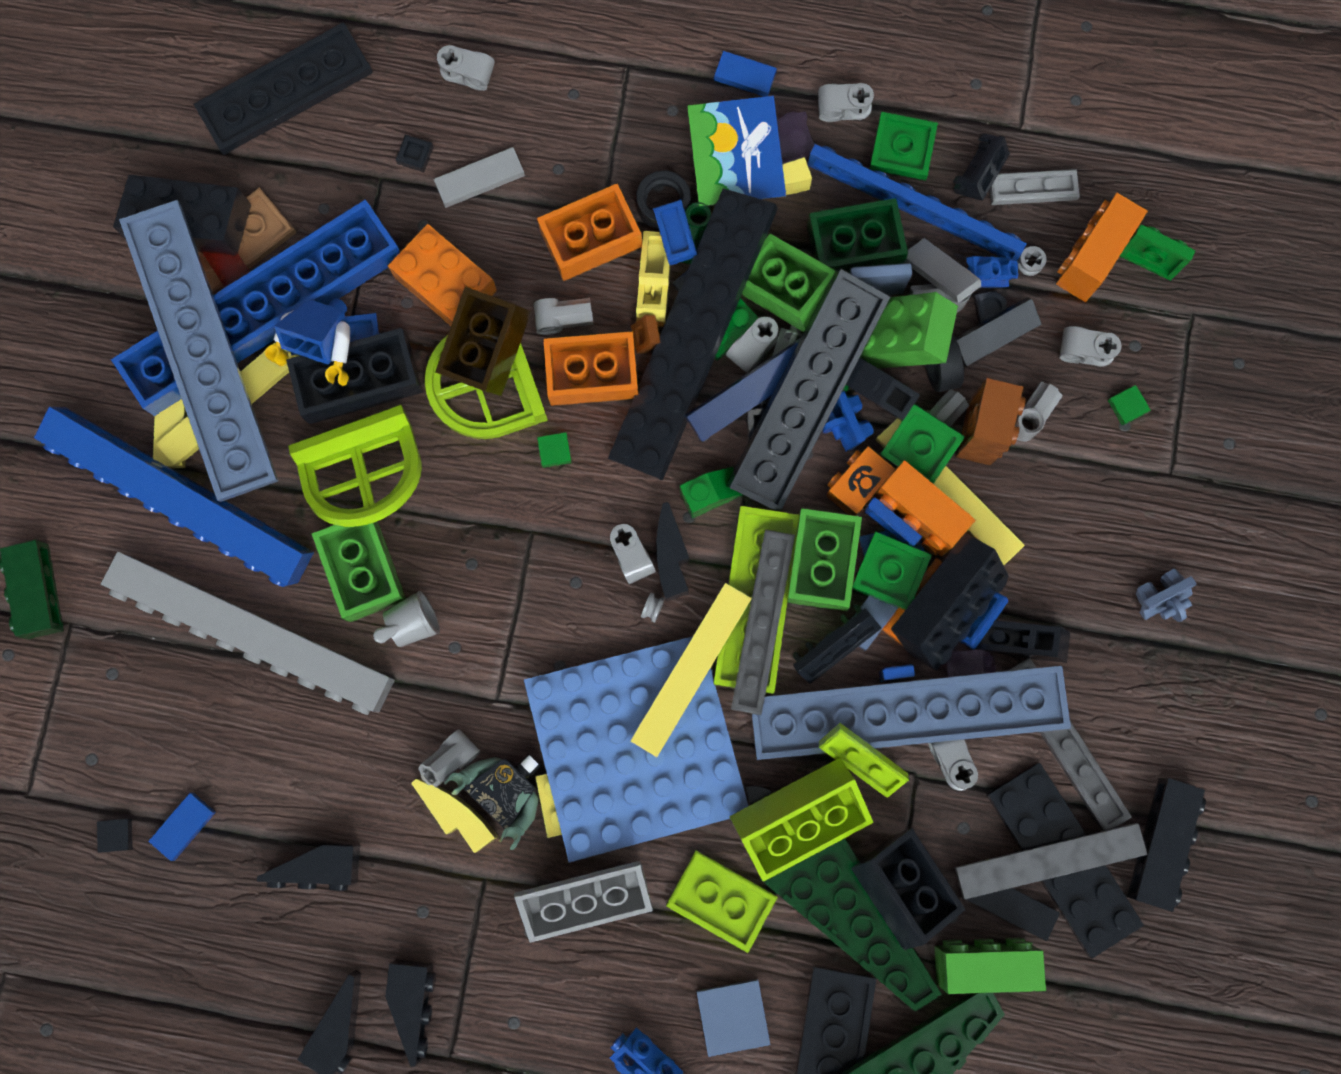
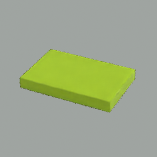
(721, 901)

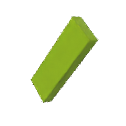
(863, 760)

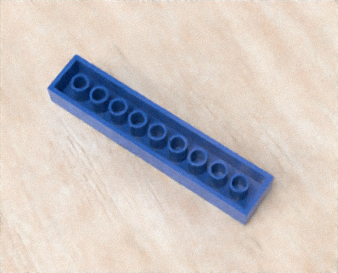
(315, 268)

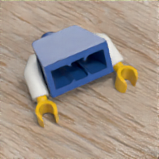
(315, 333)

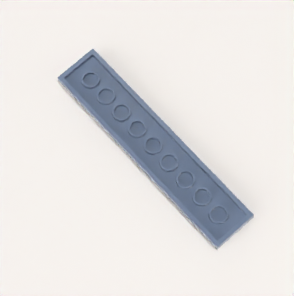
(198, 351)
(915, 711)

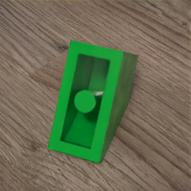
(708, 492)

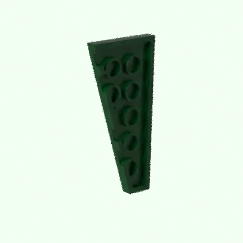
(838, 905)
(939, 1042)

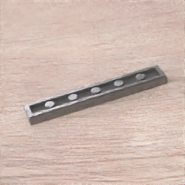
(763, 622)
(1084, 772)
(1050, 861)

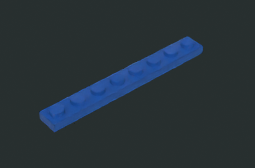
(923, 207)

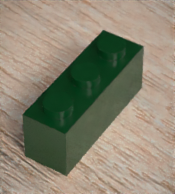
(31, 590)

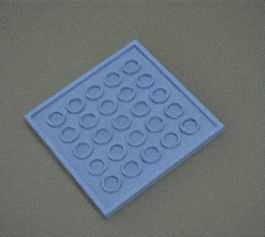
(608, 787)

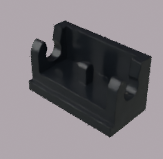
(983, 167)

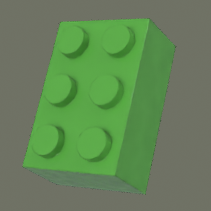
(787, 282)
(912, 332)
(824, 559)
(358, 569)
(989, 966)

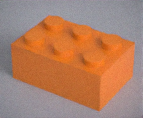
(590, 232)
(1100, 246)
(438, 273)
(590, 368)
(925, 509)

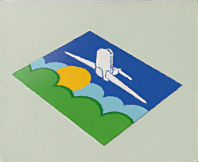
(736, 149)

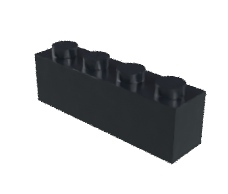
(1167, 840)

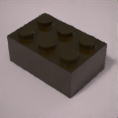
(483, 341)

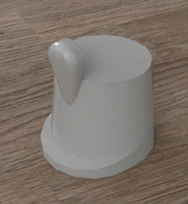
(408, 621)

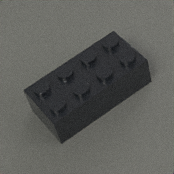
(212, 211)
(378, 373)
(951, 602)

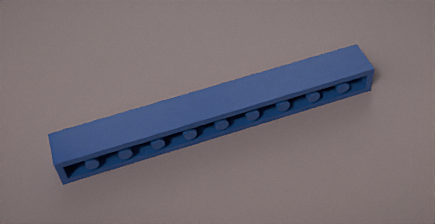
(174, 496)

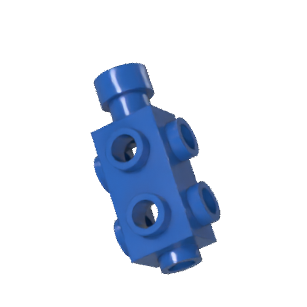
(641, 1056)

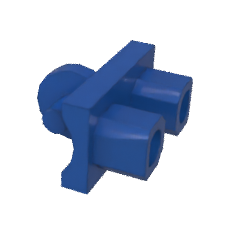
(993, 271)
(844, 424)

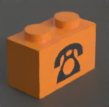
(860, 481)

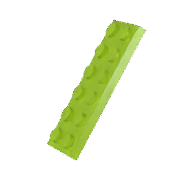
(744, 566)

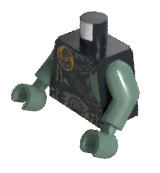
(503, 792)

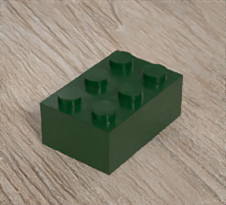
(858, 235)

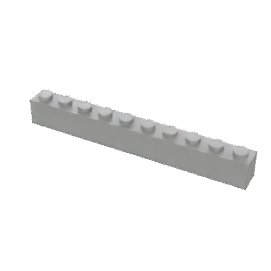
(247, 632)

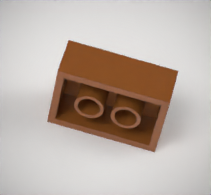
(991, 421)

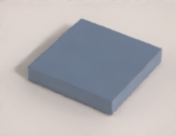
(885, 278)
(733, 1017)

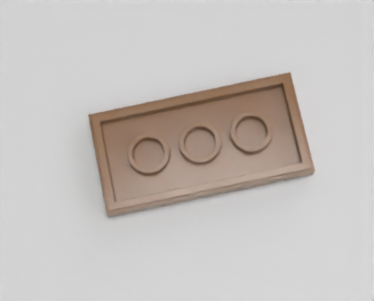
(262, 234)

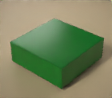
(1129, 405)
(554, 450)

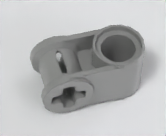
(466, 68)
(841, 102)
(1084, 346)
(750, 347)
(633, 557)
(950, 757)

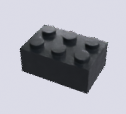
(908, 889)

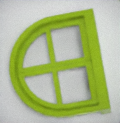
(526, 387)
(353, 441)

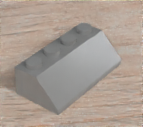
(584, 901)

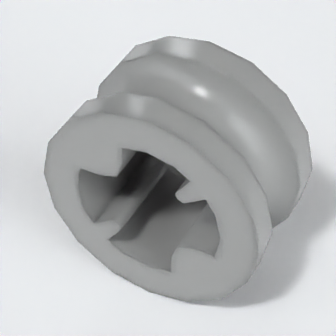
(1034, 251)
(652, 607)

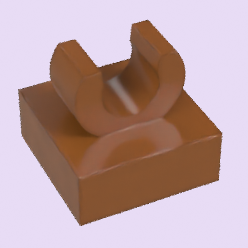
(646, 333)

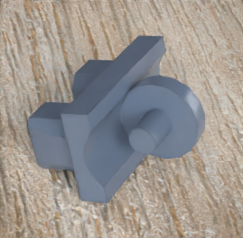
(1168, 602)

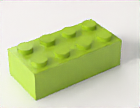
(802, 819)

